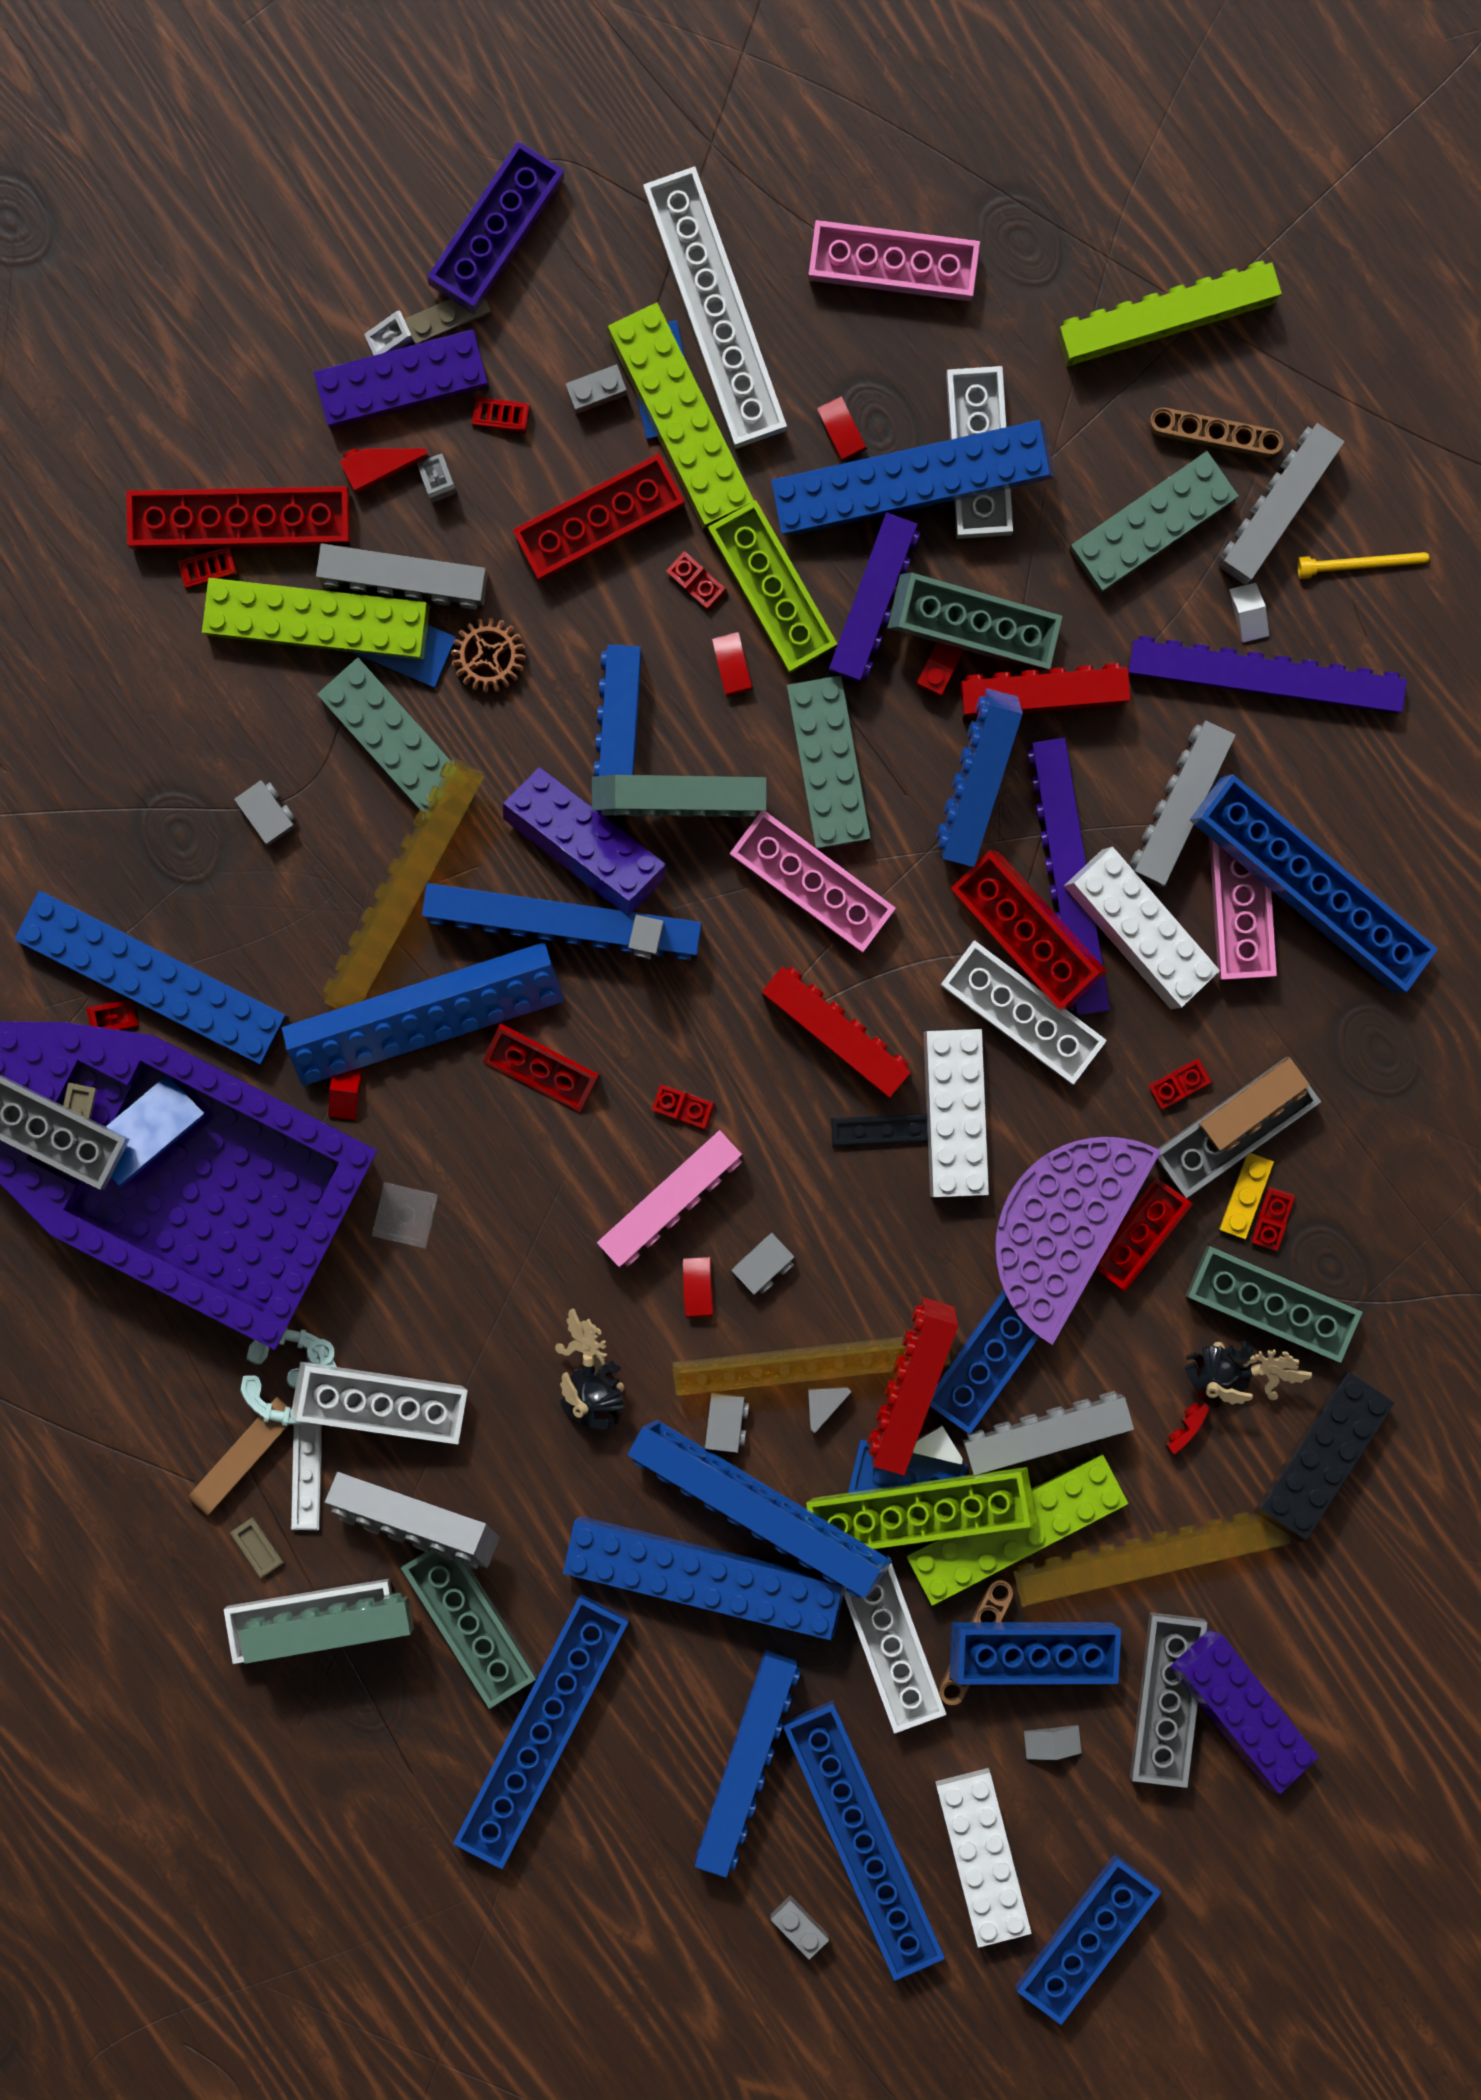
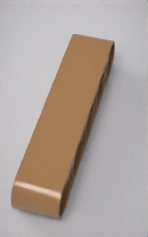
(1229, 430)
(237, 1461)
(987, 1602)

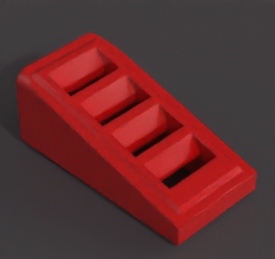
(509, 425)
(215, 554)

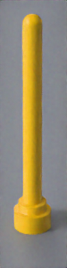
(1308, 567)

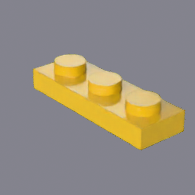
(1246, 1195)

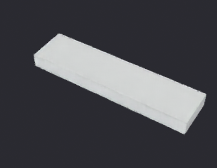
(306, 1477)

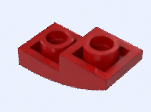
(842, 428)
(696, 581)
(732, 664)
(1180, 1083)
(683, 1106)
(1272, 1218)
(698, 1287)
(1193, 1420)

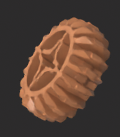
(499, 648)

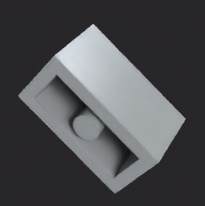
(596, 389)
(265, 812)
(646, 936)
(763, 1263)
(724, 1422)
(799, 1927)

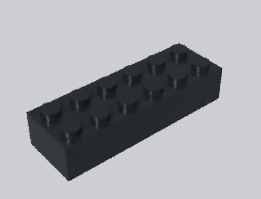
(1324, 1457)

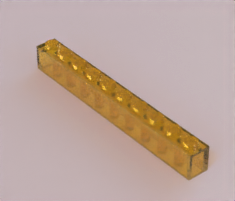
(404, 884)
(787, 1366)
(1146, 1558)

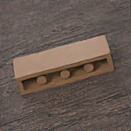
(1254, 1104)

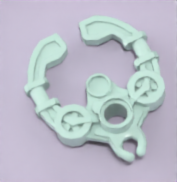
(318, 1352)

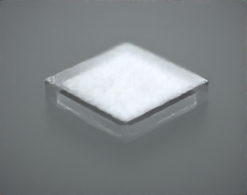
(405, 1215)

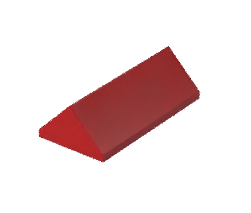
(540, 1068)
(1142, 1233)

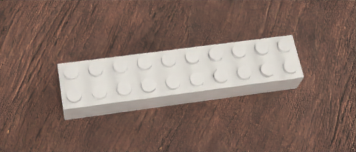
(715, 307)

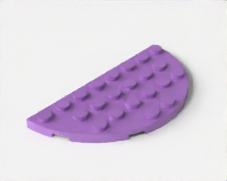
(1062, 1224)

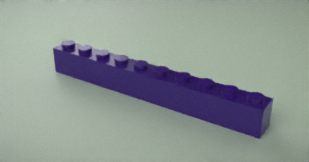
(1267, 676)
(1065, 852)

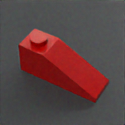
(374, 465)
(939, 669)

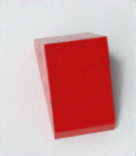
(113, 1015)
(344, 1094)

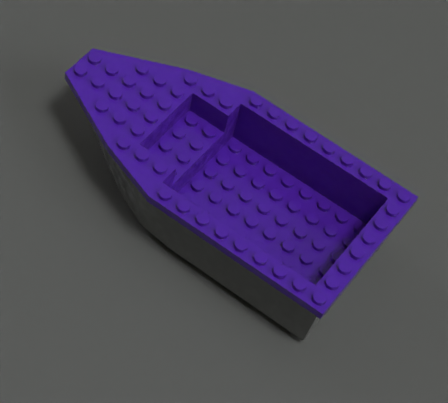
(222, 1215)

